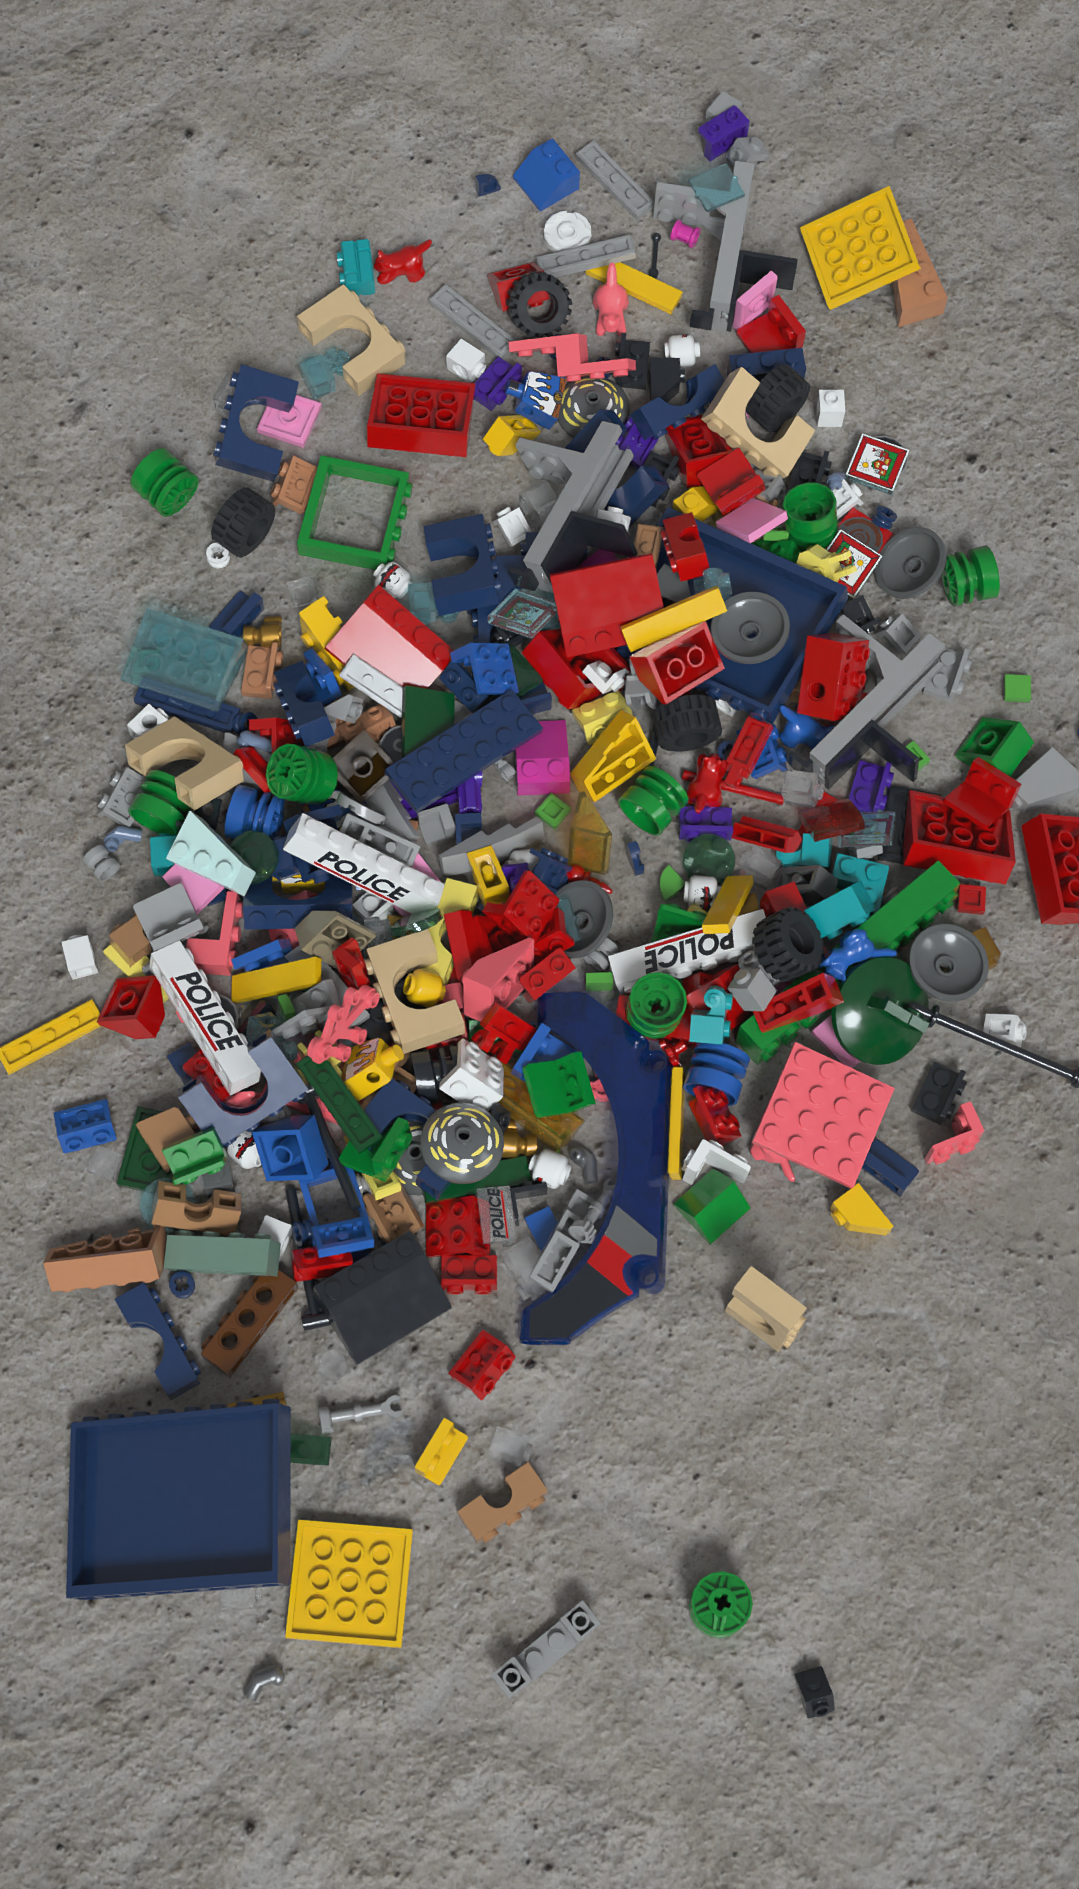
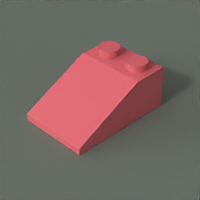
(496, 978)

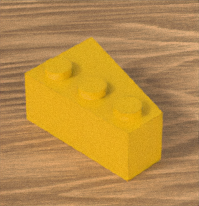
(317, 631)
(613, 757)

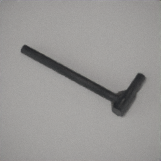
(330, 1147)
(313, 1317)

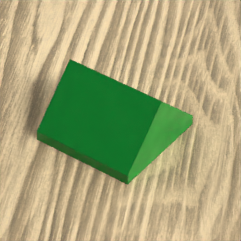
(712, 1205)

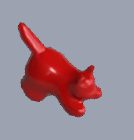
(406, 262)
(705, 787)

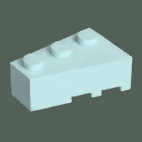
(209, 856)

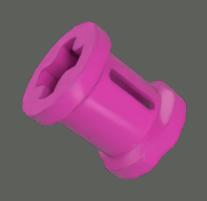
(685, 233)

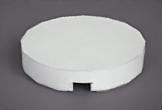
(566, 231)

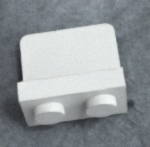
(475, 1078)
(713, 1154)

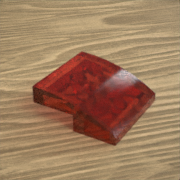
(831, 819)

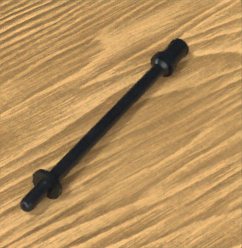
(933, 1016)

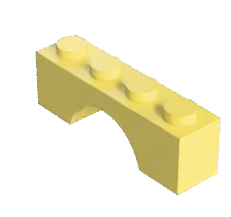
(455, 897)

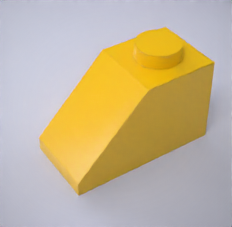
(506, 433)
(696, 501)
(488, 876)
(859, 1213)

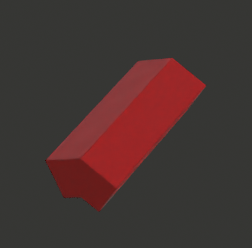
(766, 835)
(462, 940)

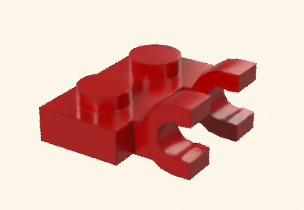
(507, 1026)

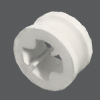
(217, 563)

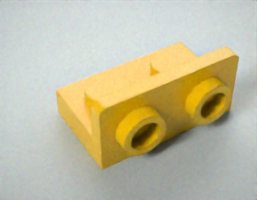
(441, 1452)

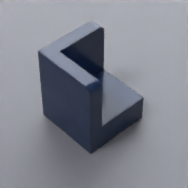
(467, 825)

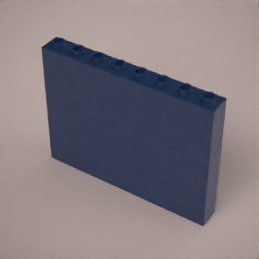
(807, 596)
(180, 1501)

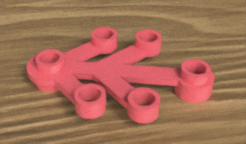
(321, 1047)

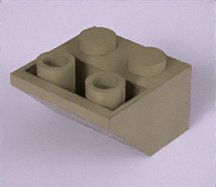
(326, 930)

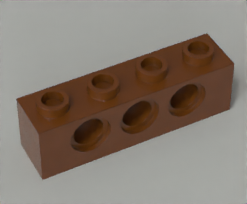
(229, 1359)

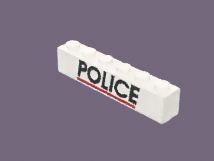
(362, 865)
(685, 953)
(205, 1017)

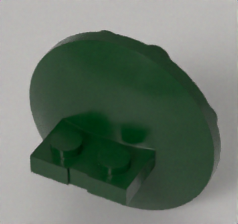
(875, 1017)

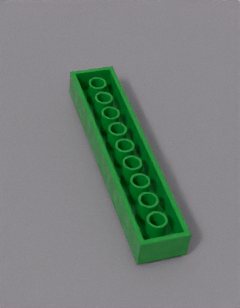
(887, 928)

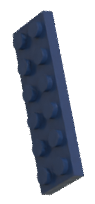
(463, 751)

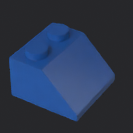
(547, 175)
(291, 1149)

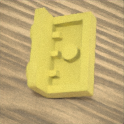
(598, 714)

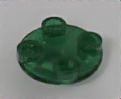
(710, 857)

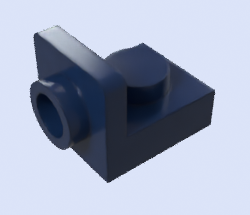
(179, 1058)

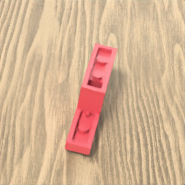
(572, 357)
(216, 955)

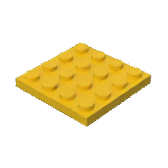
(860, 248)
(349, 1584)

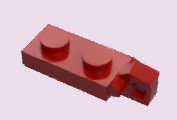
(746, 751)

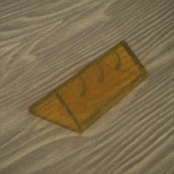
(589, 838)
(551, 1130)

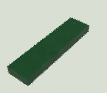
(340, 1103)
(507, 1173)

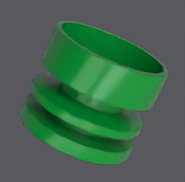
(164, 482)
(811, 515)
(971, 576)
(301, 774)
(653, 800)
(158, 804)
(657, 990)
(703, 1608)

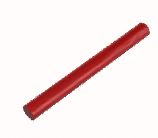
(743, 790)

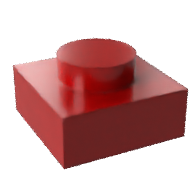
(971, 899)

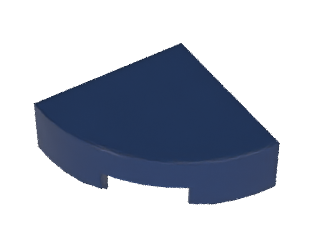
(486, 184)
(632, 853)

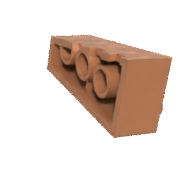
(921, 292)
(107, 1261)

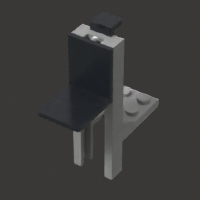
(733, 264)
(573, 520)
(863, 727)

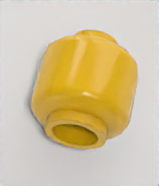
(424, 988)

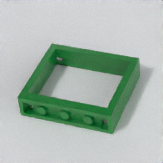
(345, 554)

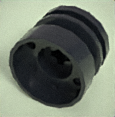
(431, 1071)

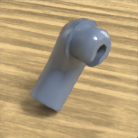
(835, 480)
(250, 738)
(119, 835)

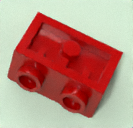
(552, 937)
(351, 964)
(546, 974)
(308, 1266)
(469, 1273)
(482, 1364)

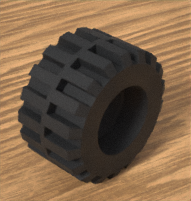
(555, 315)
(778, 397)
(243, 522)
(687, 723)
(788, 944)

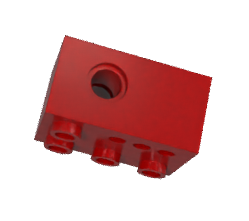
(832, 675)

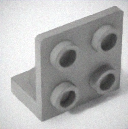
(168, 917)
(310, 1010)

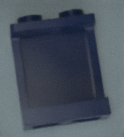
(327, 816)

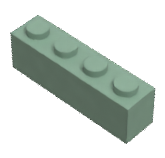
(222, 1254)

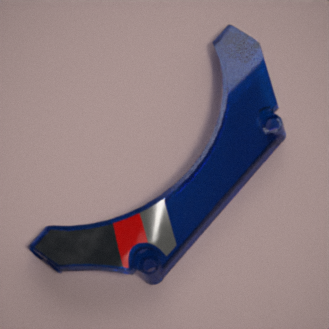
(636, 1224)

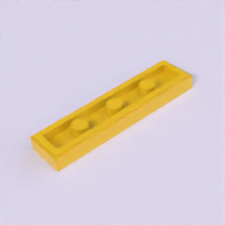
(641, 286)
(673, 618)
(727, 904)
(276, 980)
(49, 1037)
(676, 1124)

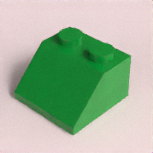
(998, 743)

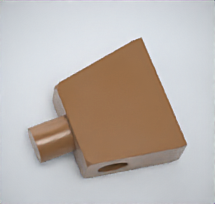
(164, 1130)

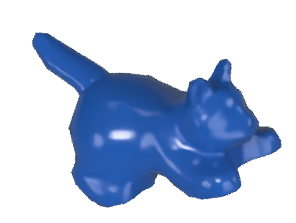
(802, 729)
(853, 948)

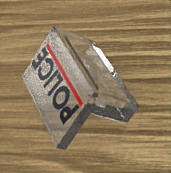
(496, 1215)

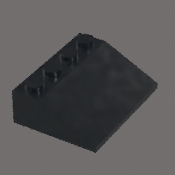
(382, 1297)

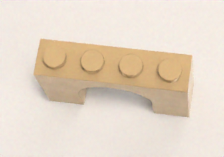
(343, 310)
(727, 419)
(177, 741)
(411, 1026)
(766, 1310)

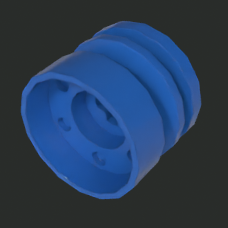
(250, 815)
(718, 1068)

